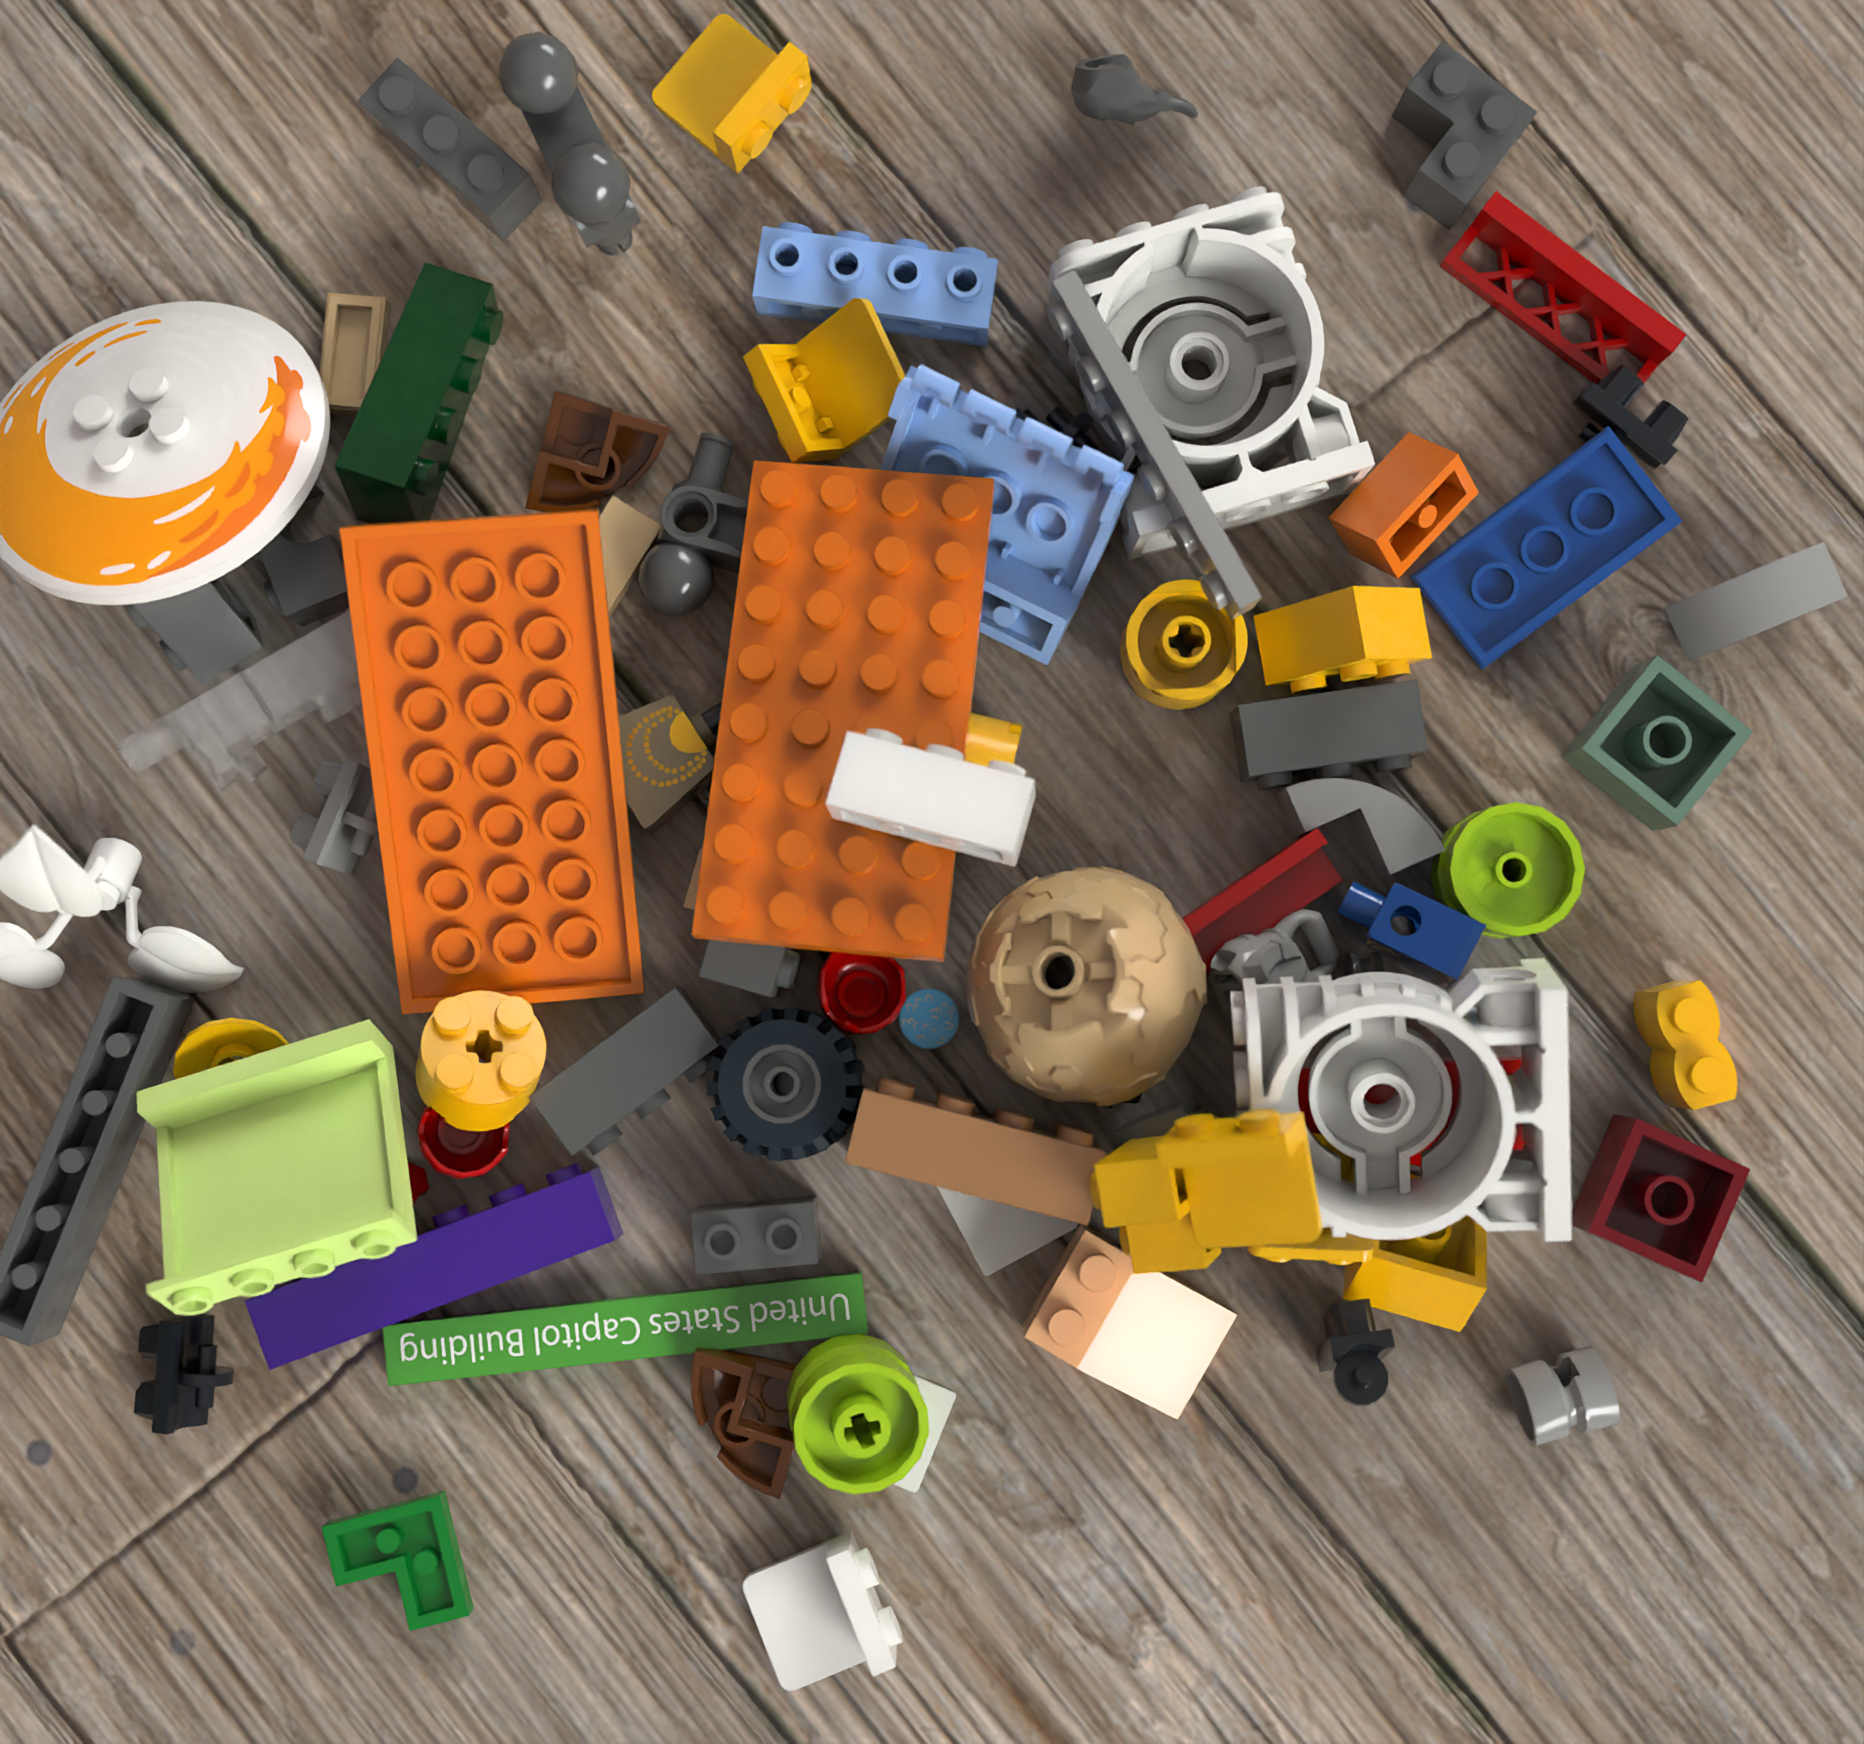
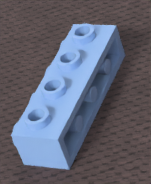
(906, 282)

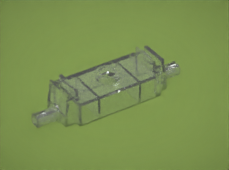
(255, 704)

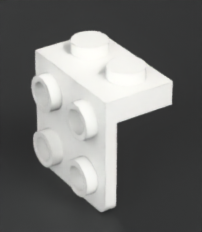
(822, 1613)

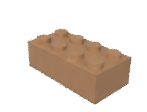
(975, 1152)

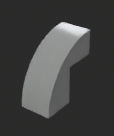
(1756, 601)
(1386, 824)

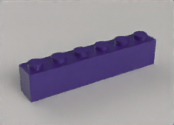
(442, 1266)

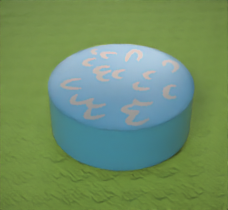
(929, 1018)

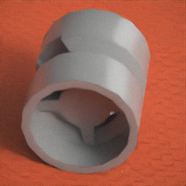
(1562, 1396)

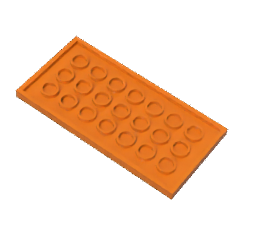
(844, 619)
(496, 756)

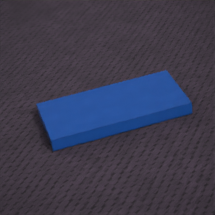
(1545, 548)

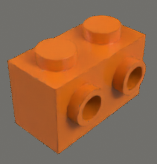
(1403, 504)

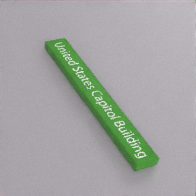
(625, 1328)

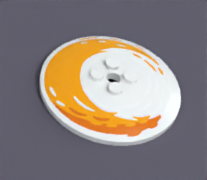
(202, 490)

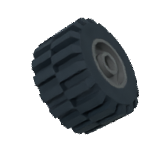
(786, 1084)

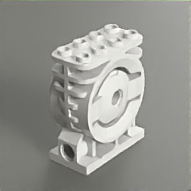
(1246, 264)
(1473, 1160)

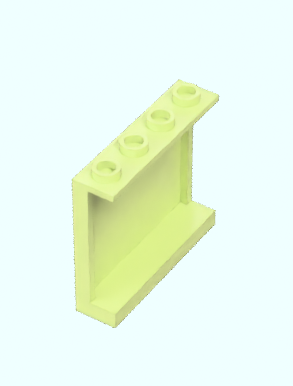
(279, 1167)

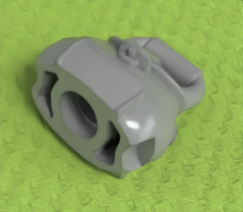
(1273, 956)

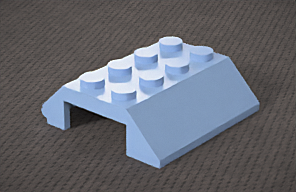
(1048, 505)

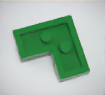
(415, 1542)

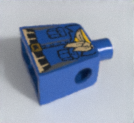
(1440, 939)

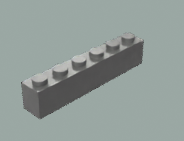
(86, 1156)

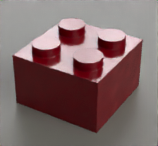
(1658, 1196)

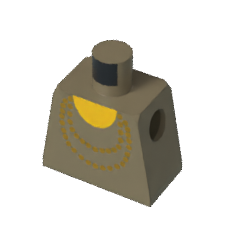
(666, 758)

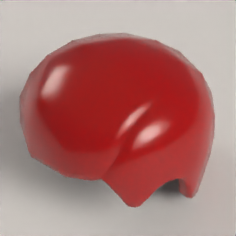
(860, 991)
(459, 1151)

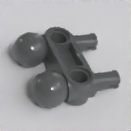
(586, 175)
(678, 570)

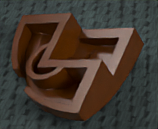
(590, 453)
(747, 1414)

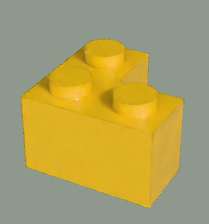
(1344, 634)
(1148, 1208)

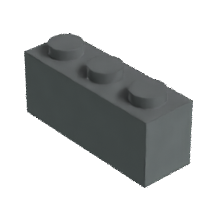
(1329, 733)
(628, 1073)

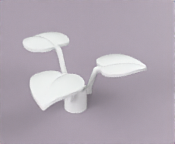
(48, 879)

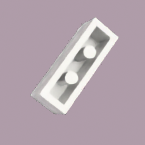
(932, 796)

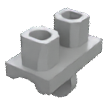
(346, 820)

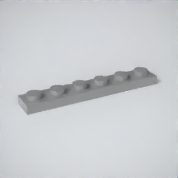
(1163, 468)

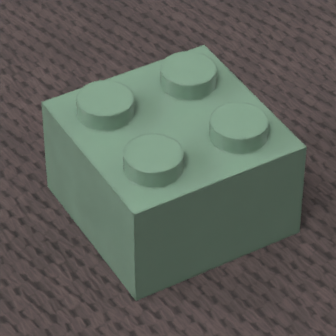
(1656, 744)

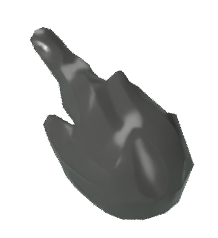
(1112, 90)

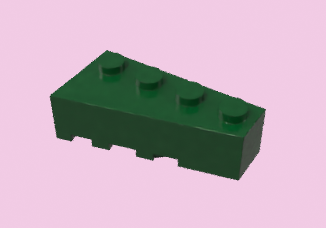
(419, 398)

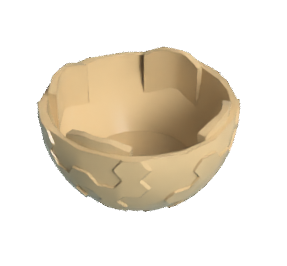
(1130, 995)

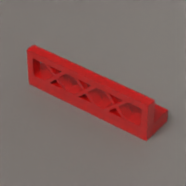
(1570, 279)
(1263, 895)

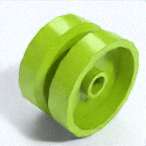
(1543, 870)
(856, 1414)

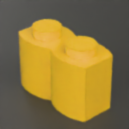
(1686, 1057)

